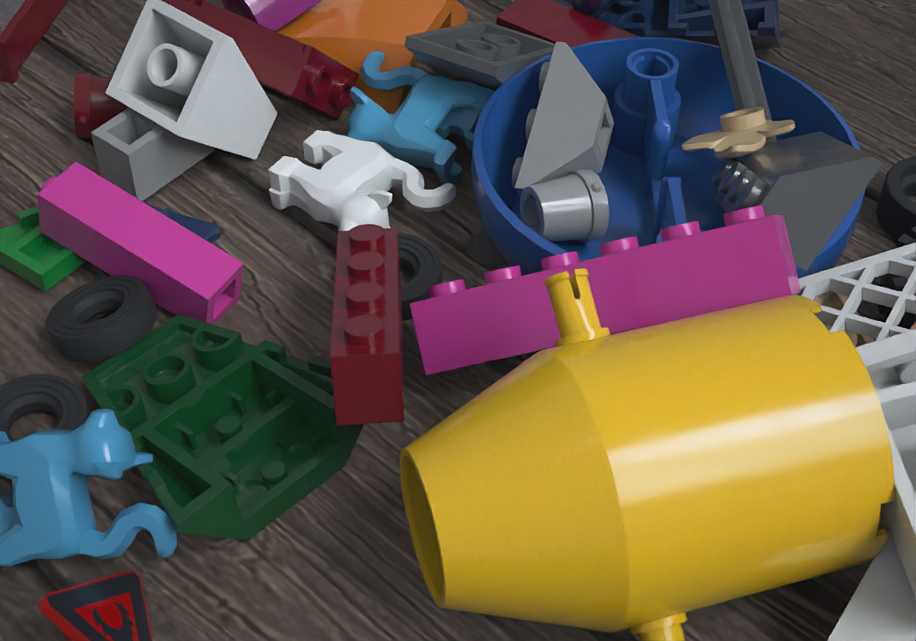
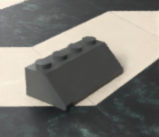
(803, 178)

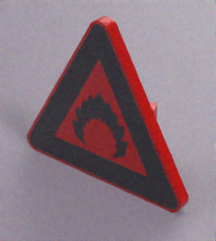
(100, 610)

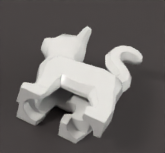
(351, 183)

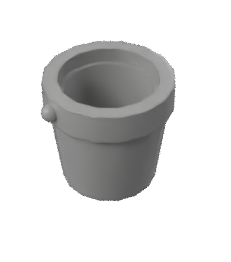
(567, 207)

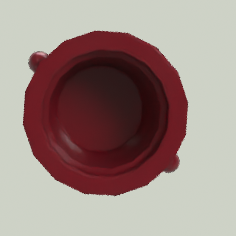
(92, 103)

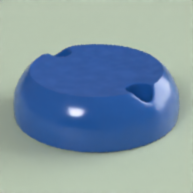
(658, 100)

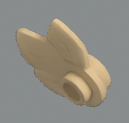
(740, 134)

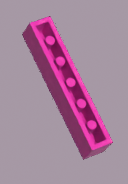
(629, 285)

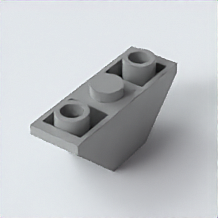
(568, 126)

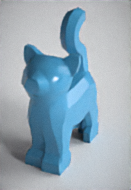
(422, 121)
(51, 499)

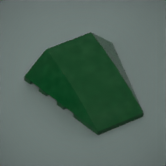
(227, 422)

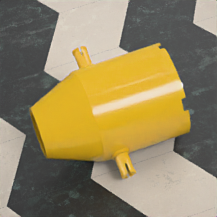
(652, 469)

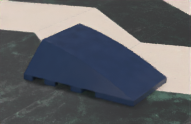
(692, 20)

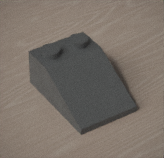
(477, 52)

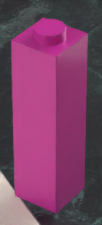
(139, 242)

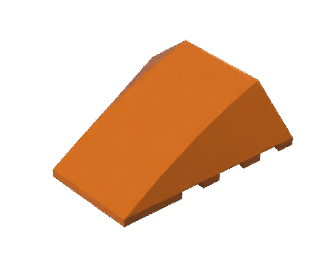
(357, 27)

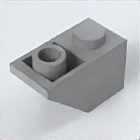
(143, 154)

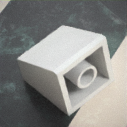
(192, 82)

